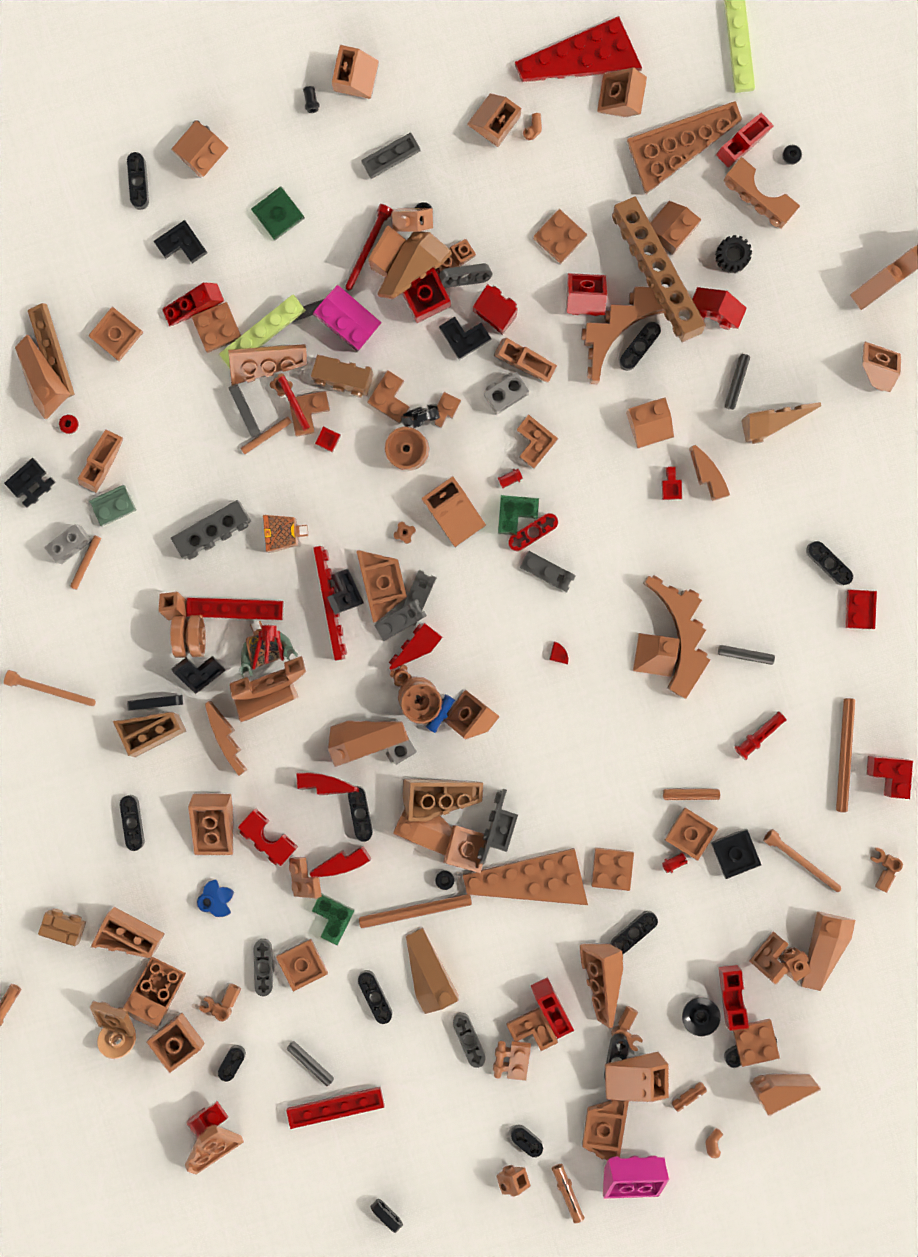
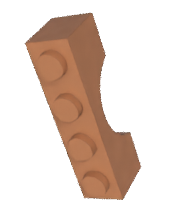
(777, 209)

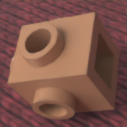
(796, 963)
(513, 1180)

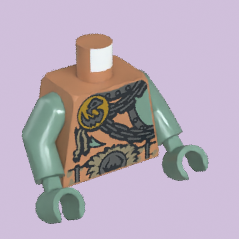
(249, 648)

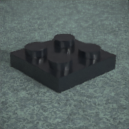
(736, 853)

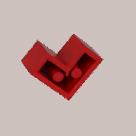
(719, 306)
(896, 774)

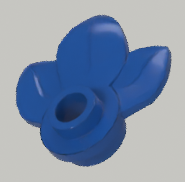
(218, 899)

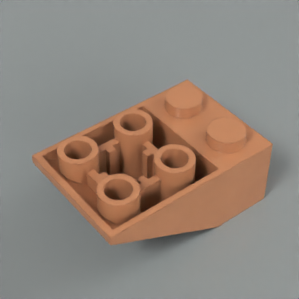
(453, 511)
(154, 993)
(638, 1078)

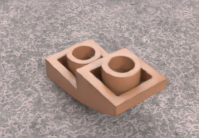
(461, 253)

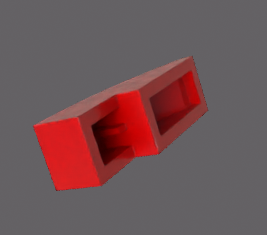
(744, 140)
(324, 784)
(342, 863)

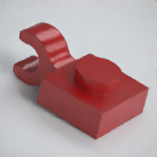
(671, 487)

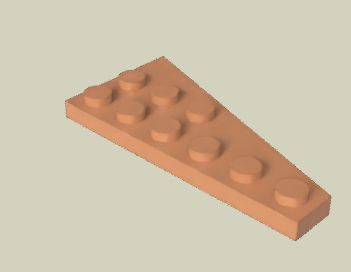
(670, 147)
(540, 878)

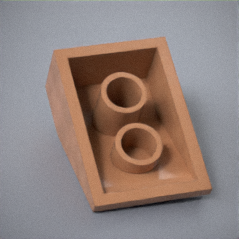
(211, 824)
(782, 1090)

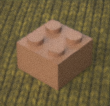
(175, 1042)

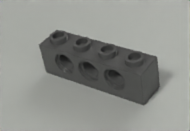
(183, 539)

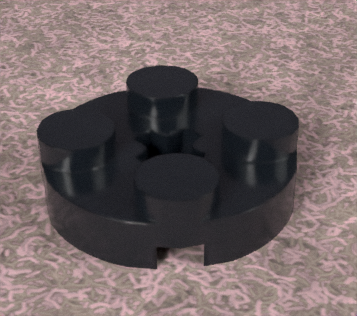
(418, 415)

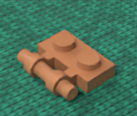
(518, 1060)

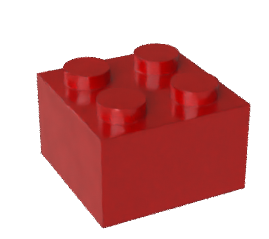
(426, 296)

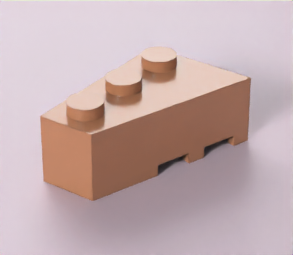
(127, 934)

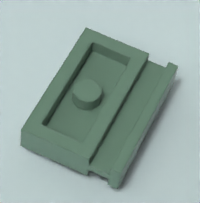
(112, 505)

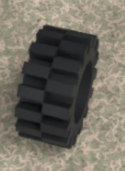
(741, 245)

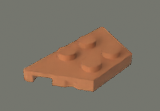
(382, 583)
(605, 1128)

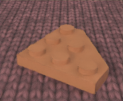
(211, 1147)

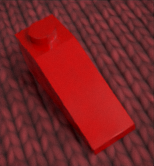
(552, 1008)

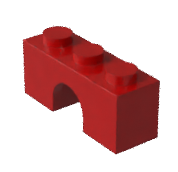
(254, 827)
(731, 990)

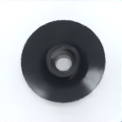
(705, 1025)

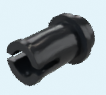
(310, 99)

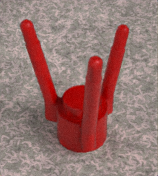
(267, 634)

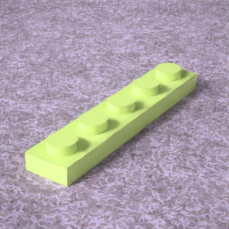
(739, 45)
(267, 327)

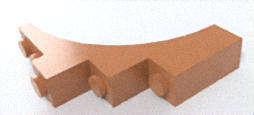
(886, 279)
(619, 318)
(682, 607)

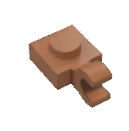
(447, 407)

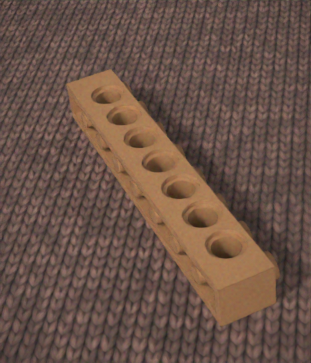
(632, 211)

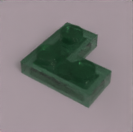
(513, 507)
(337, 915)

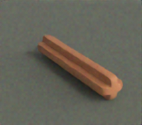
(691, 794)

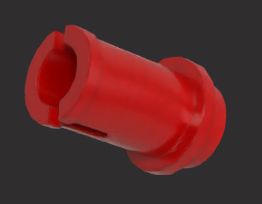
(510, 478)
(674, 863)

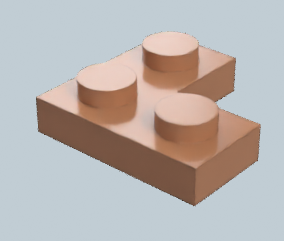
(384, 397)
(309, 405)
(540, 439)
(302, 884)
(766, 958)
(536, 1024)

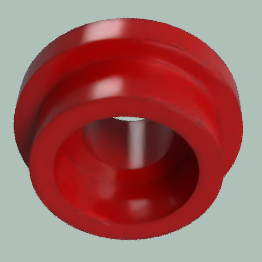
(74, 424)

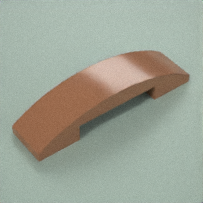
(270, 683)

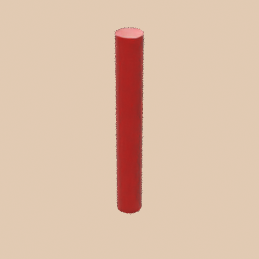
(293, 402)

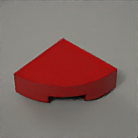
(559, 653)

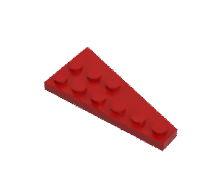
(586, 54)

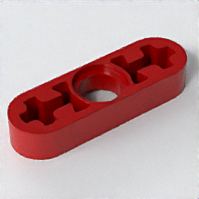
(542, 520)

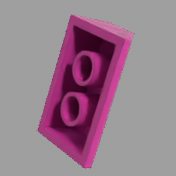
(347, 318)
(634, 1177)

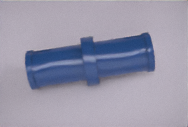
(447, 702)

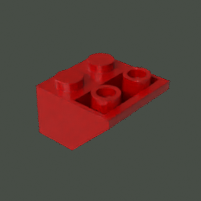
(495, 308)

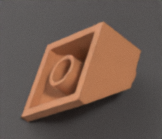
(881, 366)
(656, 654)
(470, 716)

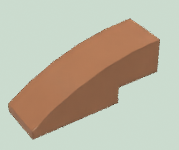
(525, 360)
(100, 461)
(708, 473)

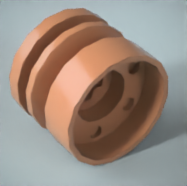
(425, 709)

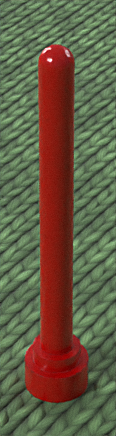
(383, 214)

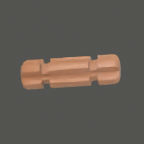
(689, 1096)

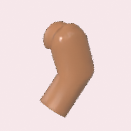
(535, 129)
(712, 1145)

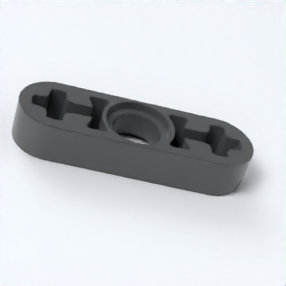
(476, 274)
(244, 410)
(258, 981)
(468, 1024)

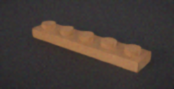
(48, 342)

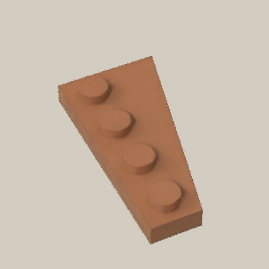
(264, 361)

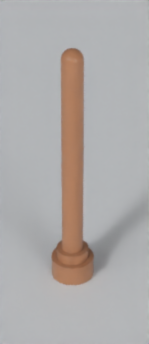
(12, 678)
(772, 838)

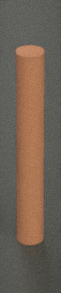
(266, 435)
(85, 562)

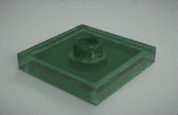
(277, 213)

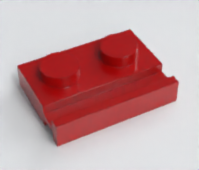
(861, 609)

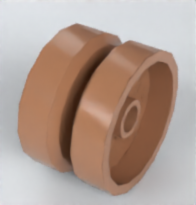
(415, 456)
(188, 636)

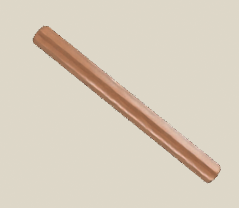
(845, 755)
(415, 911)

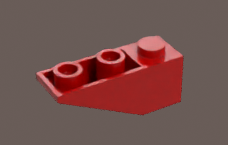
(194, 302)
(420, 645)

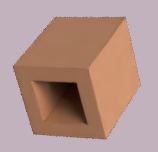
(172, 605)

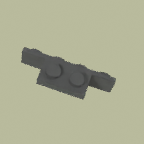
(500, 829)

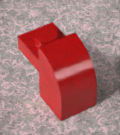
(205, 1118)

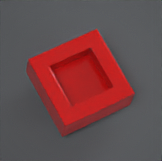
(327, 439)

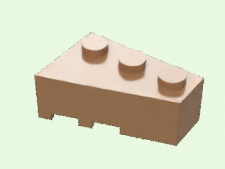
(342, 375)
(148, 732)

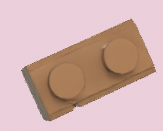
(62, 927)

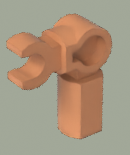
(892, 864)
(222, 1011)
(625, 1024)

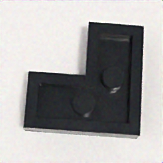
(181, 237)
(464, 342)
(348, 594)
(198, 677)

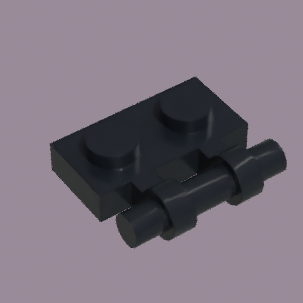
(25, 478)

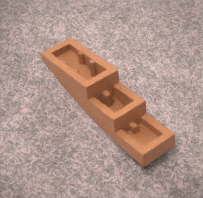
(222, 731)

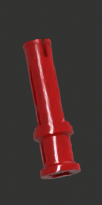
(753, 741)

